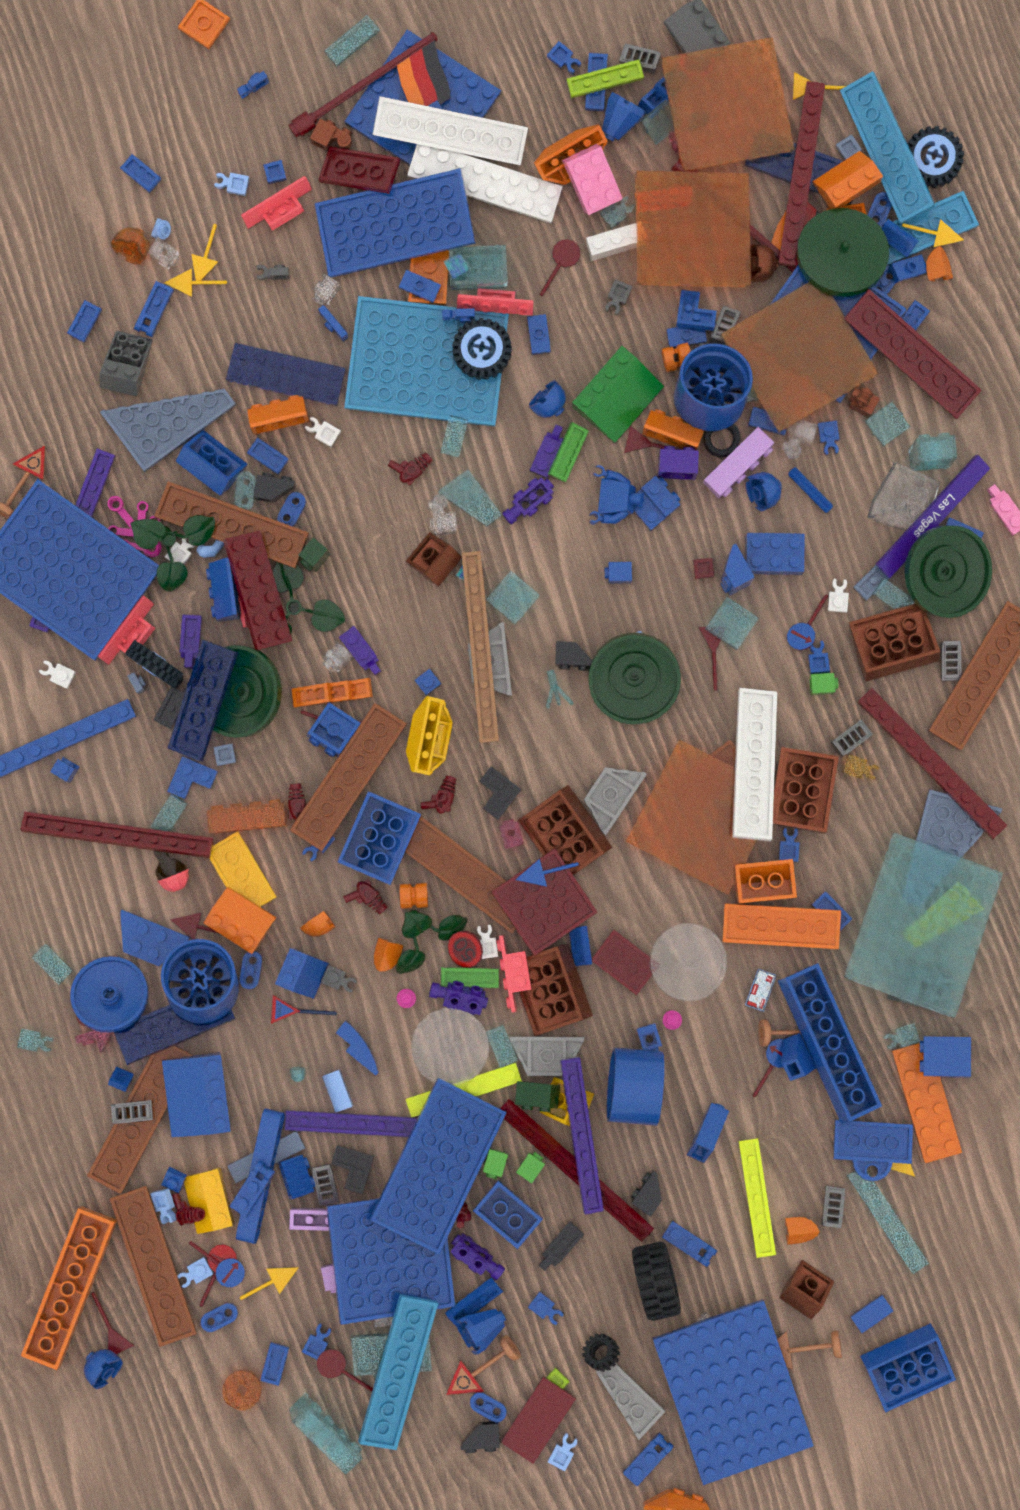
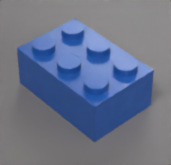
(775, 553)
(507, 1214)

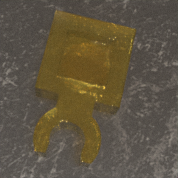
(857, 767)

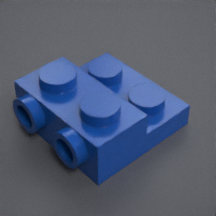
(657, 503)
(332, 730)

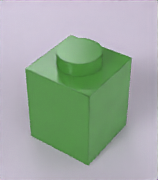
(823, 683)
(495, 1163)
(531, 1166)

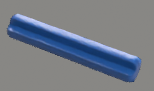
(810, 490)

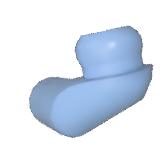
(210, 551)

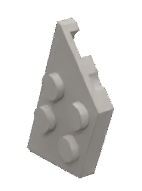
(499, 660)
(611, 795)
(543, 1054)

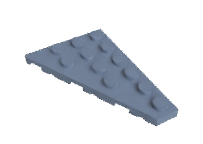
(162, 426)
(948, 825)

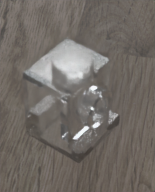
(167, 260)
(326, 290)

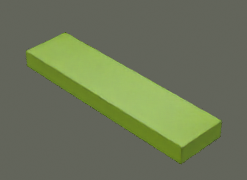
(605, 78)

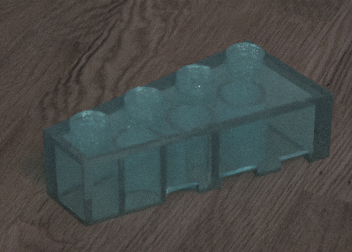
(325, 1434)

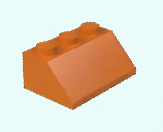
(848, 180)
(277, 414)
(671, 430)
(765, 881)
(240, 920)

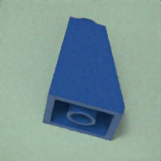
(301, 973)
(946, 1057)

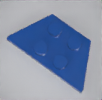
(148, 939)

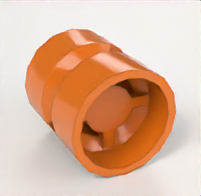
(681, 350)
(413, 895)

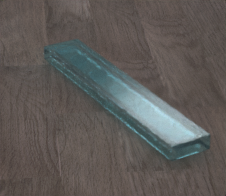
(889, 1222)

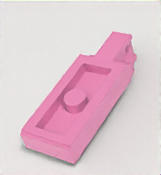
(1005, 509)

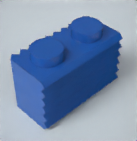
(296, 1176)

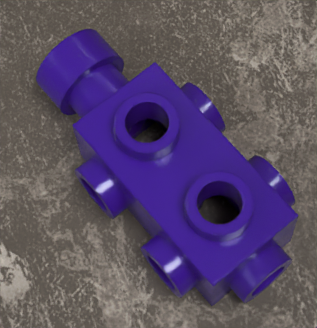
(530, 496)
(460, 996)
(470, 1256)

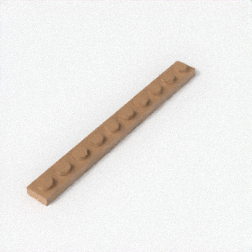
(480, 647)

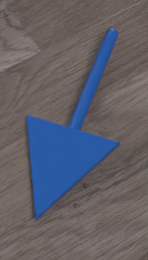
(536, 874)

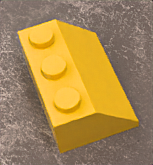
(209, 1193)

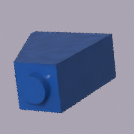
(708, 1132)

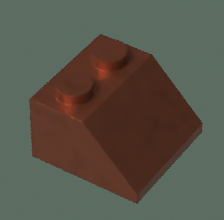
(434, 559)
(806, 1290)

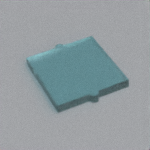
(659, 122)
(887, 424)

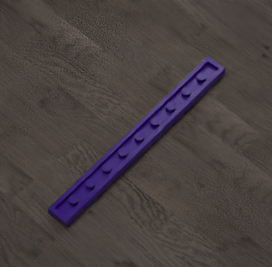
(89, 497)

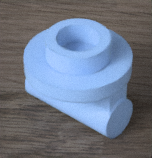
(161, 229)

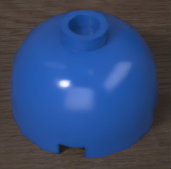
(549, 401)
(764, 490)
(101, 1366)

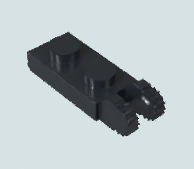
(171, 705)

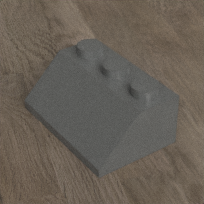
(695, 28)

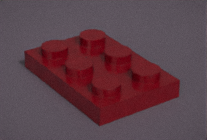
(623, 962)

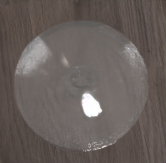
(688, 962)
(450, 1046)

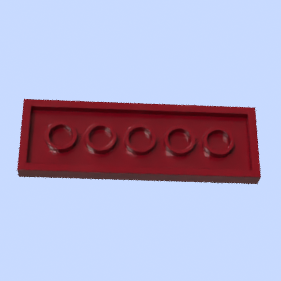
(257, 590)

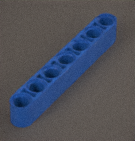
(265, 1151)

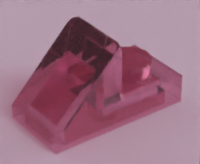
(102, 1039)

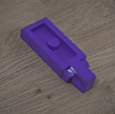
(547, 452)
(190, 638)
(360, 650)

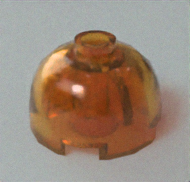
(132, 244)

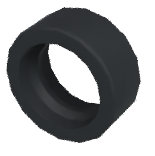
(726, 452)

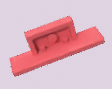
(279, 207)
(495, 301)
(131, 629)
(516, 972)

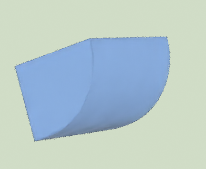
(337, 1091)

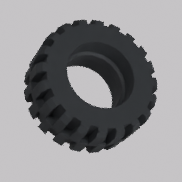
(656, 1281)

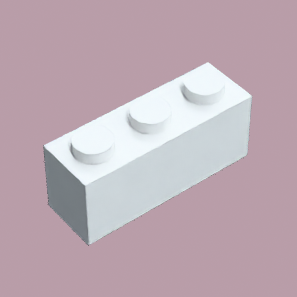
(612, 242)

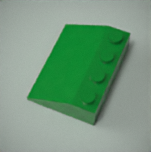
(617, 394)

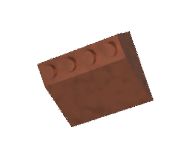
(894, 642)
(804, 789)
(566, 826)
(556, 991)

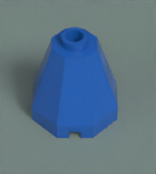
(620, 117)
(480, 1328)

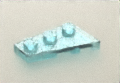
(471, 498)

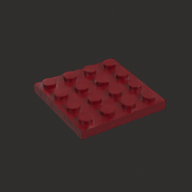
(544, 912)

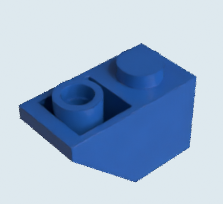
(796, 1057)

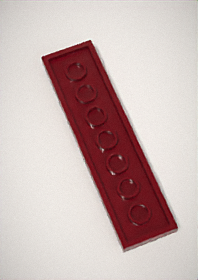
(912, 354)

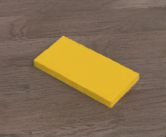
(240, 870)

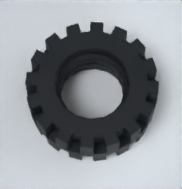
(593, 1345)

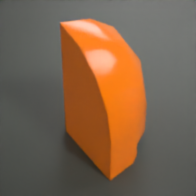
(938, 265)
(318, 925)
(386, 954)
(800, 1230)

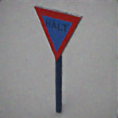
(282, 1010)

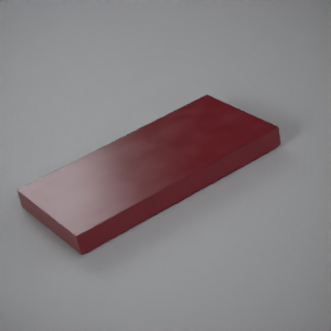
(359, 170)
(538, 1419)

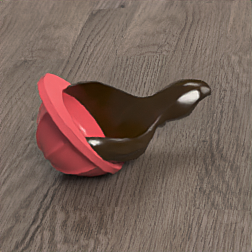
(170, 872)

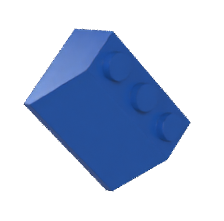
(211, 462)
(736, 572)
(223, 591)

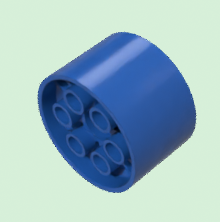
(712, 413)
(200, 952)
(635, 1086)

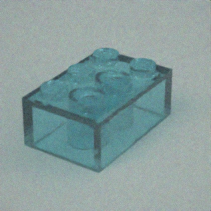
(486, 268)
(932, 452)

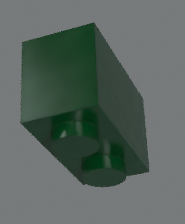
(313, 555)
(537, 1095)

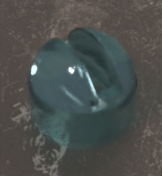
(297, 1073)

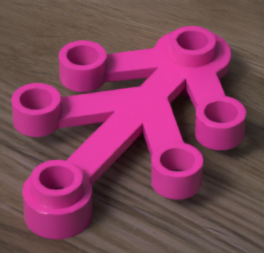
(128, 519)

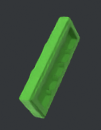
(568, 452)
(471, 976)

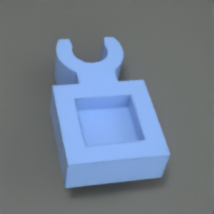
(235, 184)
(163, 1202)
(198, 1271)
(562, 1455)

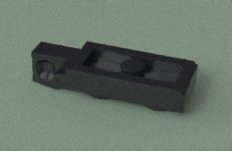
(561, 1245)

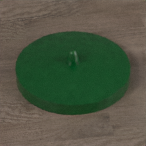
(842, 252)
(948, 571)
(634, 678)
(251, 695)

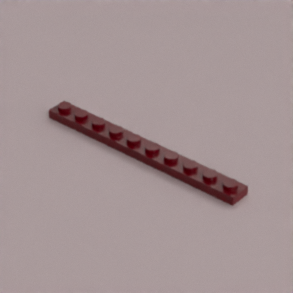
(801, 172)
(932, 763)
(117, 834)
(566, 1162)

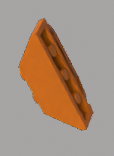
(550, 162)
(675, 1500)

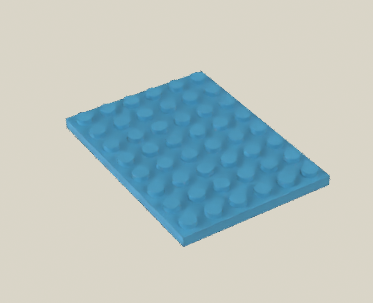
(408, 367)

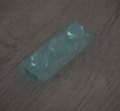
(352, 41)

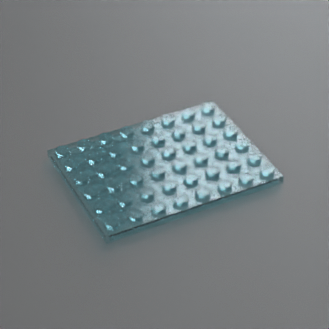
(923, 925)

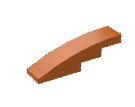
(331, 692)

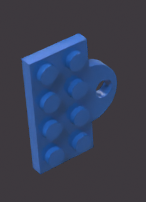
(873, 1145)

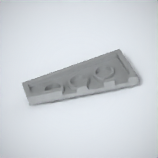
(634, 1402)

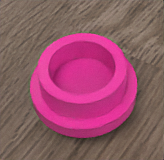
(406, 998)
(672, 1020)

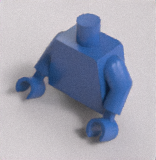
(615, 498)

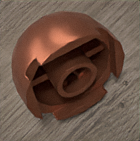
(762, 263)

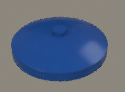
(109, 994)

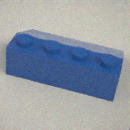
(379, 838)
(196, 1095)
(908, 1367)

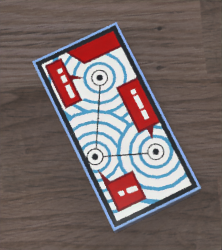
(760, 990)

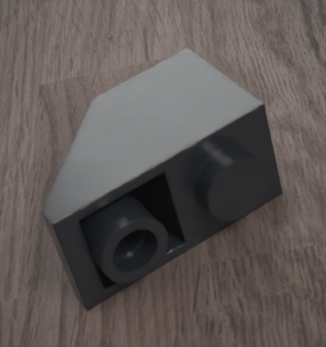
(272, 489)
(571, 655)
(649, 1195)
(483, 1436)

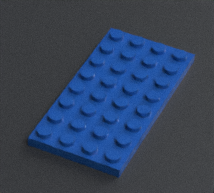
(386, 228)
(438, 1166)

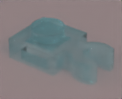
(615, 214)
(904, 1035)
(31, 1040)

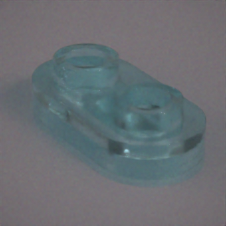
(245, 491)

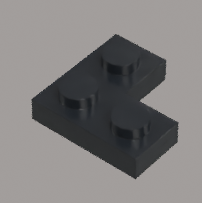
(503, 791)
(358, 1165)

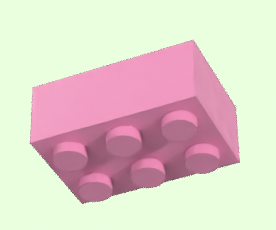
(592, 179)

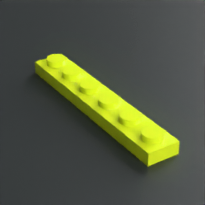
(477, 1086)
(757, 1197)

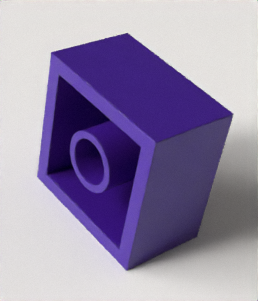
(678, 463)

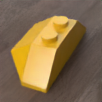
(429, 736)

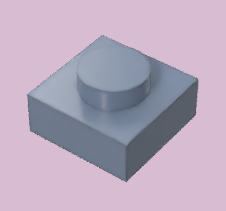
(848, 147)
(137, 682)
(224, 754)

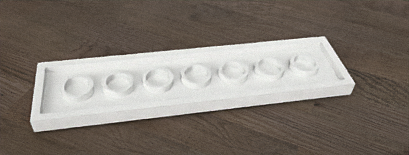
(449, 130)
(490, 182)
(754, 764)

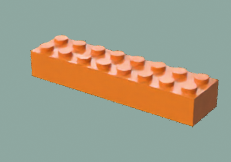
(69, 1288)

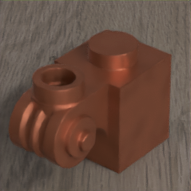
(327, 133)
(863, 401)

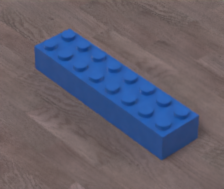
(829, 1043)

